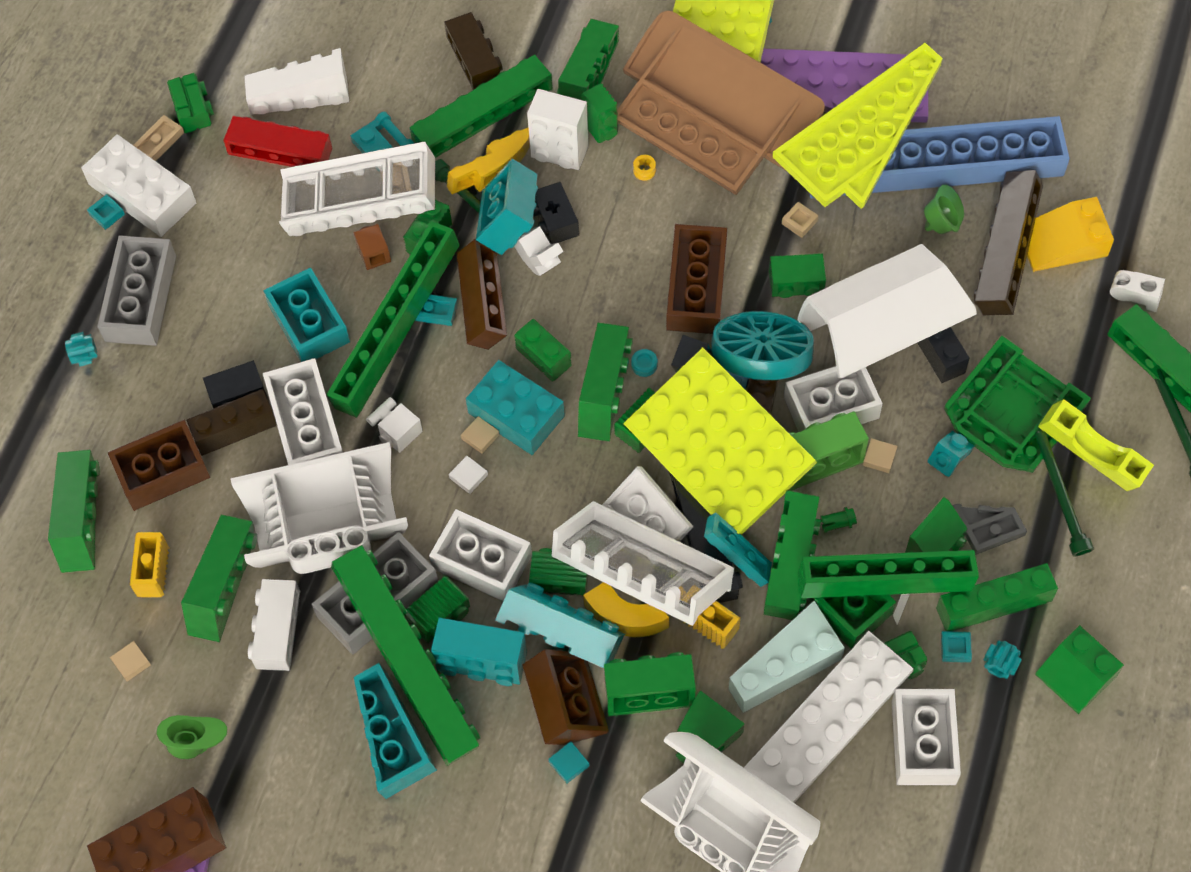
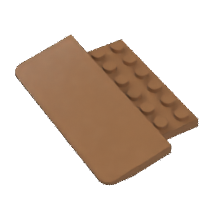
(711, 102)

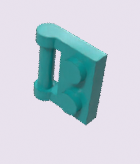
(370, 139)

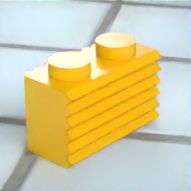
(149, 564)
(717, 624)

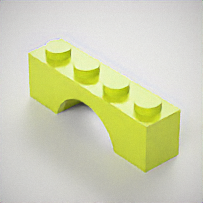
(1116, 462)

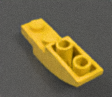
(486, 167)

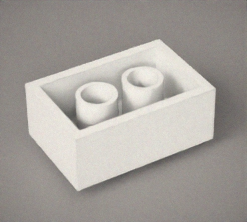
(558, 129)
(824, 395)
(480, 555)
(925, 737)

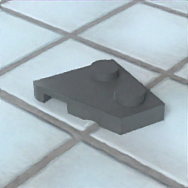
(990, 526)

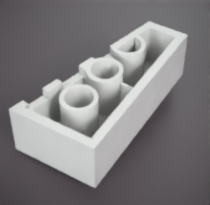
(298, 85)

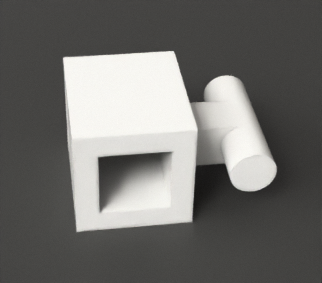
(396, 427)

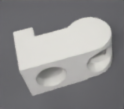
(1138, 288)

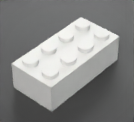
(139, 185)
(302, 412)

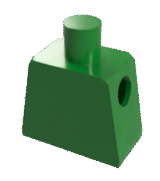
(711, 723)

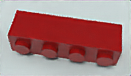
(276, 142)

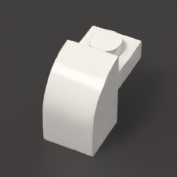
(537, 251)

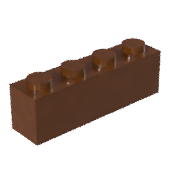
(481, 295)

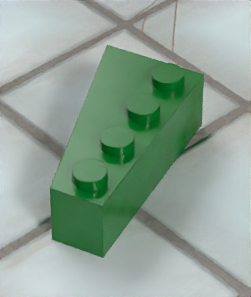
(589, 59)
(603, 381)
(74, 511)
(794, 541)
(218, 578)

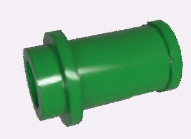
(838, 520)

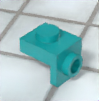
(950, 453)

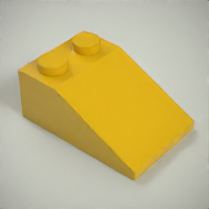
(1070, 235)

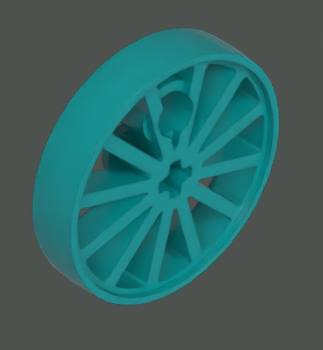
(762, 345)

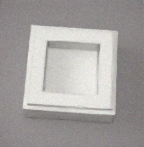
(468, 474)

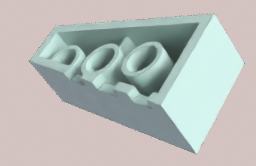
(787, 659)

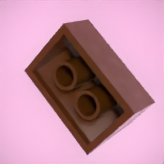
(564, 697)

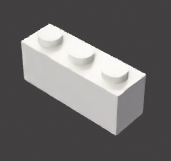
(274, 624)

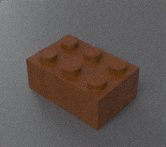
(158, 465)

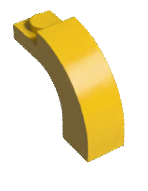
(632, 619)

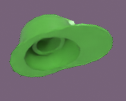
(944, 211)
(190, 735)

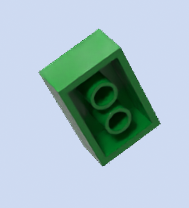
(649, 684)

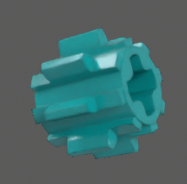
(81, 349)
(1002, 659)

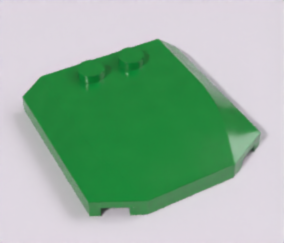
(1005, 403)

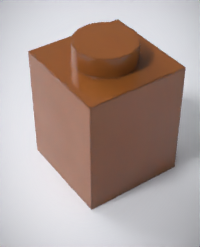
(372, 246)

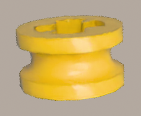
(644, 174)

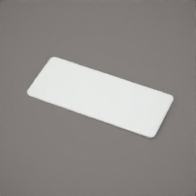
(900, 607)

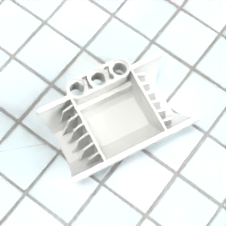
(887, 308)
(320, 508)
(730, 813)

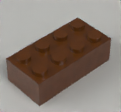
(696, 278)
(163, 839)

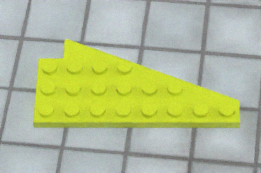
(857, 138)

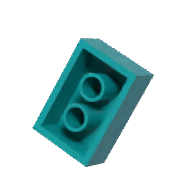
(507, 207)
(307, 316)
(515, 407)
(479, 651)

